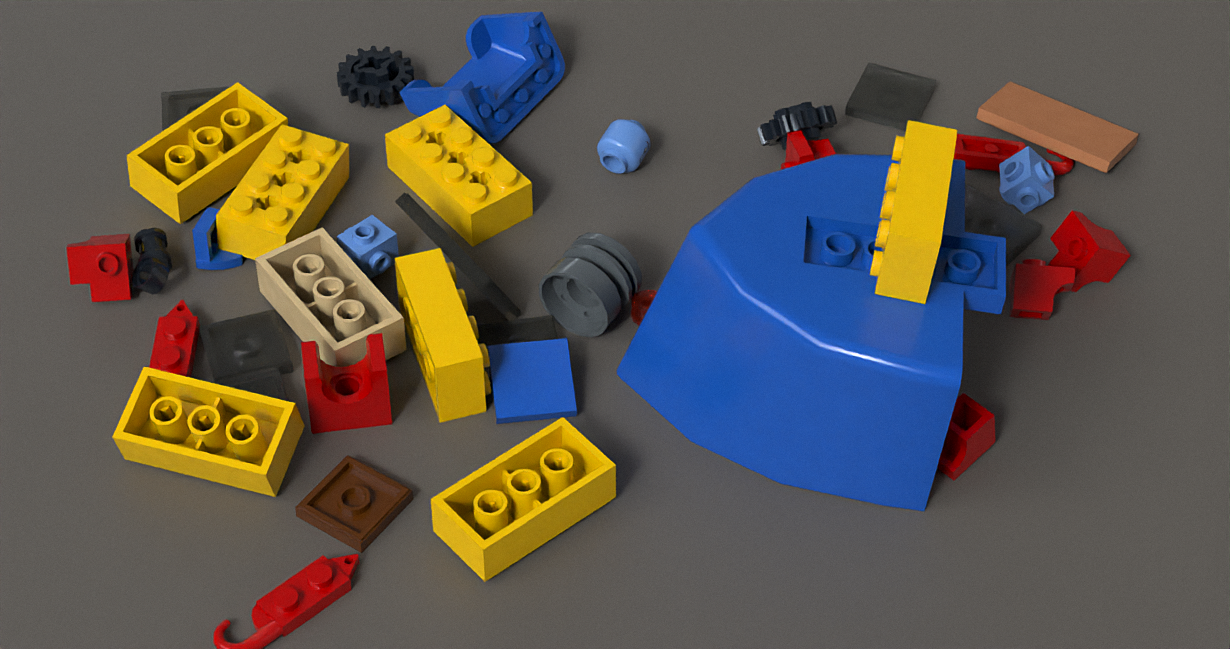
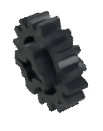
(374, 76)
(795, 118)

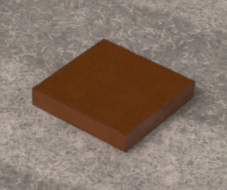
(354, 503)

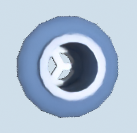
(623, 146)

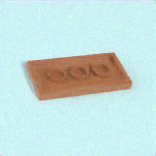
(1057, 126)

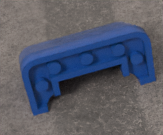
(508, 74)

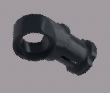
(154, 260)

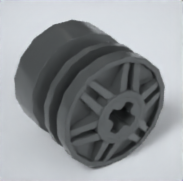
(590, 284)

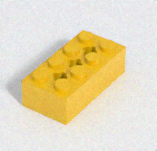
(203, 152)
(459, 175)
(283, 192)
(914, 211)
(442, 334)
(209, 431)
(523, 498)

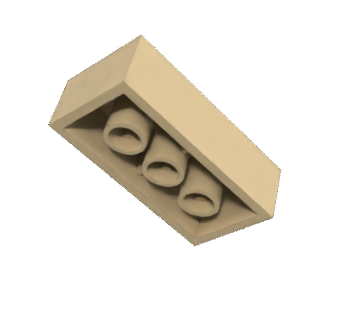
(328, 299)

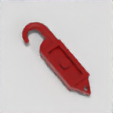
(990, 152)
(176, 341)
(294, 601)

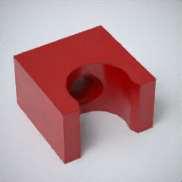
(350, 394)

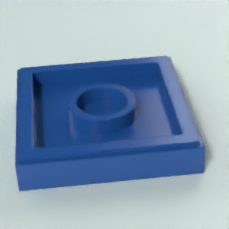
(532, 381)

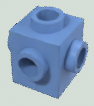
(1026, 180)
(370, 246)

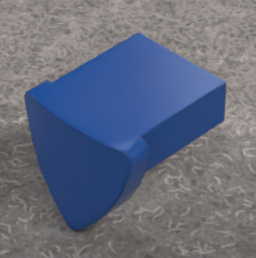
(206, 246)

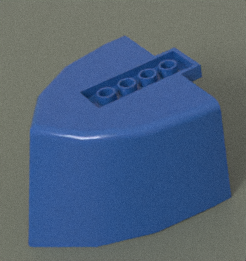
(786, 353)

